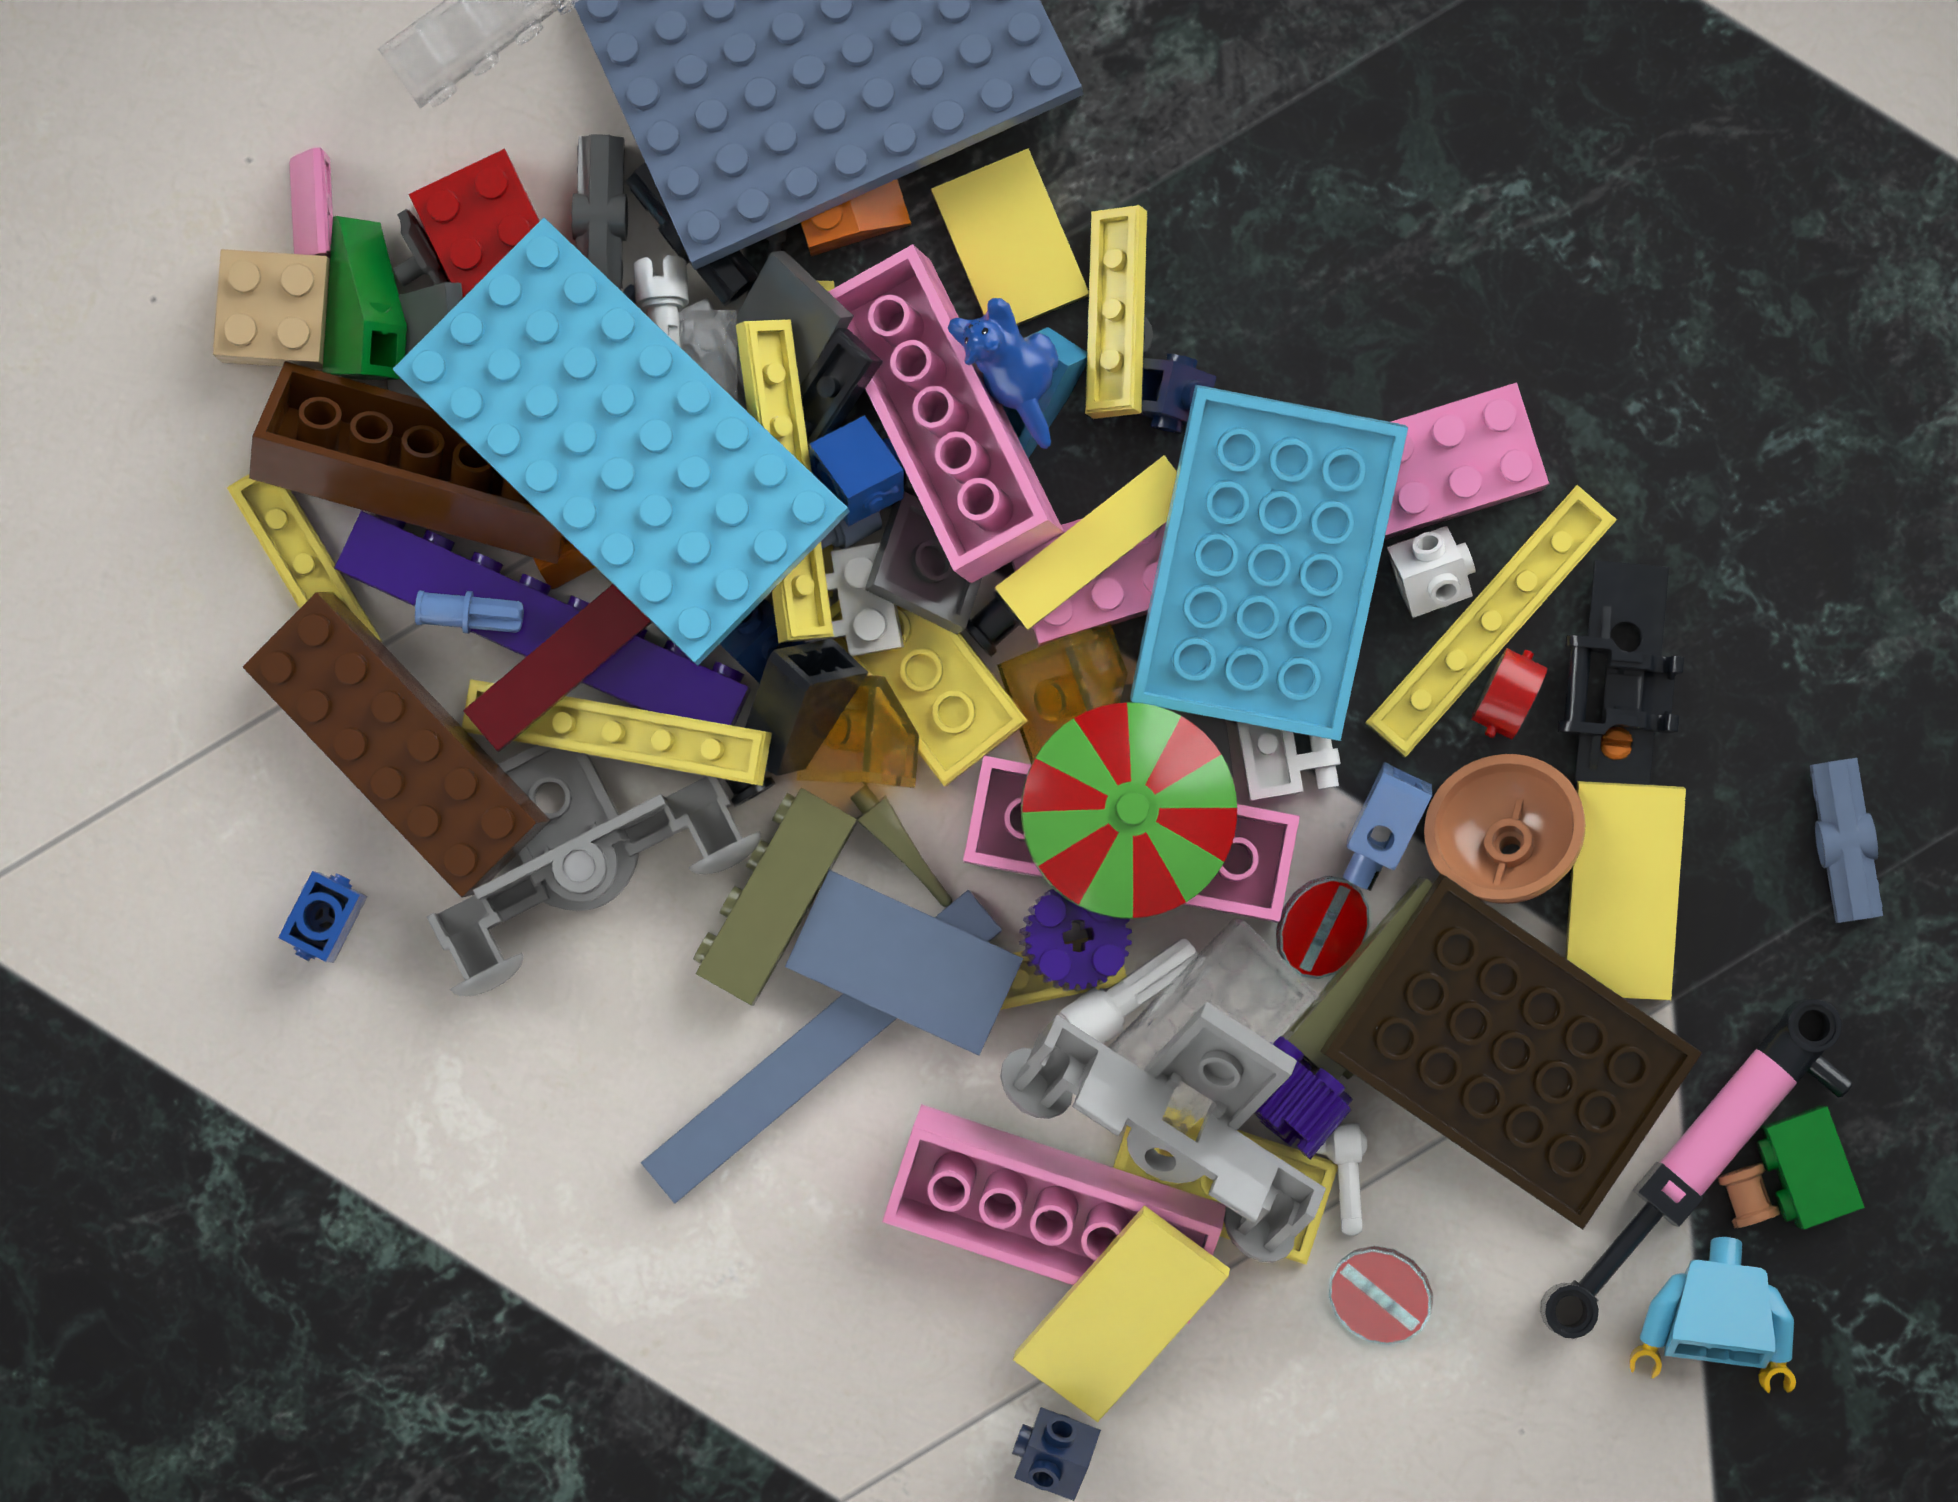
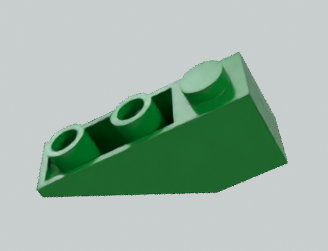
(363, 305)

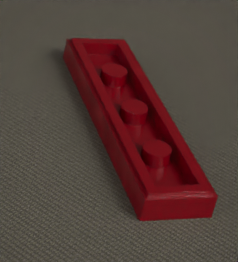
(556, 667)

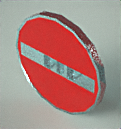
(1322, 926)
(1381, 1295)

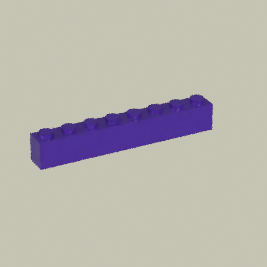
(638, 674)

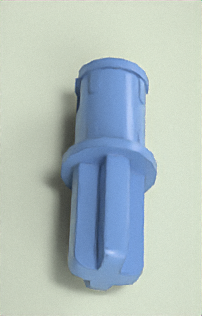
(468, 612)

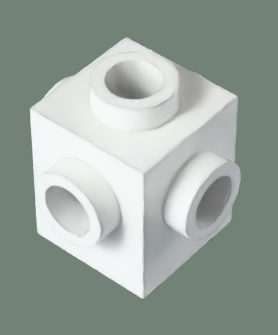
(1431, 571)

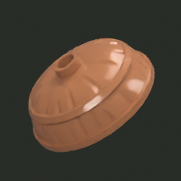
(1502, 804)

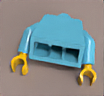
(1721, 1316)

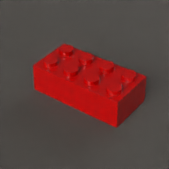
(475, 217)

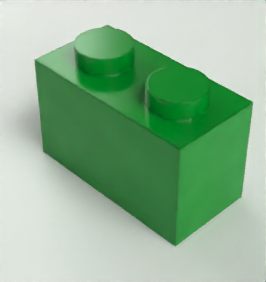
(1809, 1168)

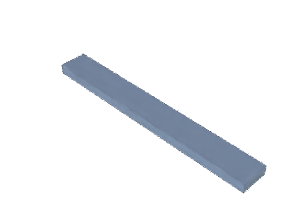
(785, 1077)

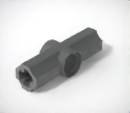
(600, 204)

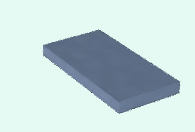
(904, 962)

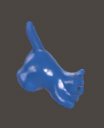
(1012, 367)

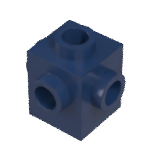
(1169, 390)
(755, 640)
(1055, 1453)

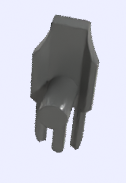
(425, 257)

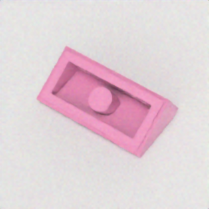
(311, 202)

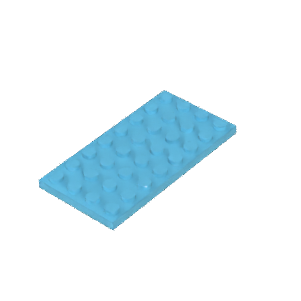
(621, 441)

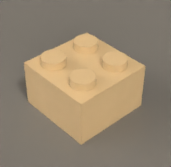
(271, 308)

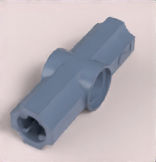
(1846, 840)

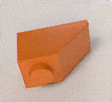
(857, 219)

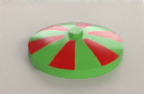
(1129, 810)

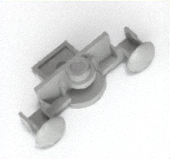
(580, 856)

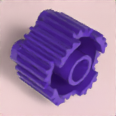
(1046, 950)
(1305, 1105)

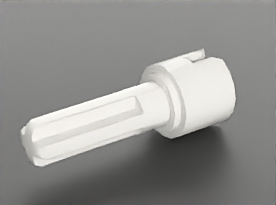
(662, 295)
(1103, 1012)

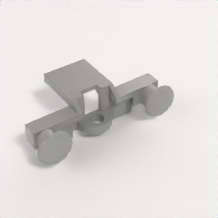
(1218, 1058)

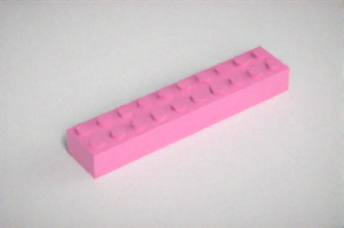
(1450, 466)

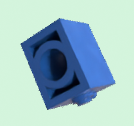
(858, 469)
(305, 929)

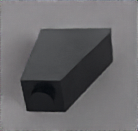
(802, 700)

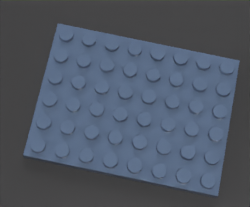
(808, 103)

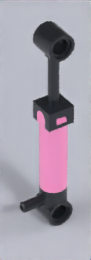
(1708, 1146)

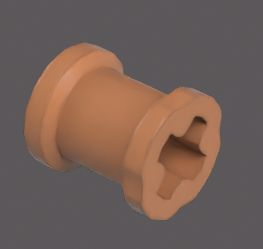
(1748, 1195)

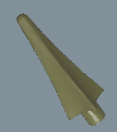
(885, 825)

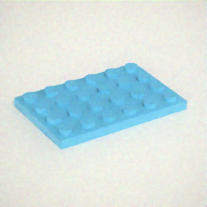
(1268, 562)

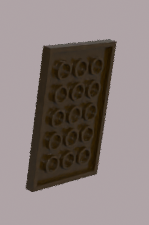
(1511, 1051)

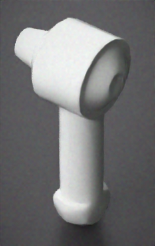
(1346, 1150)

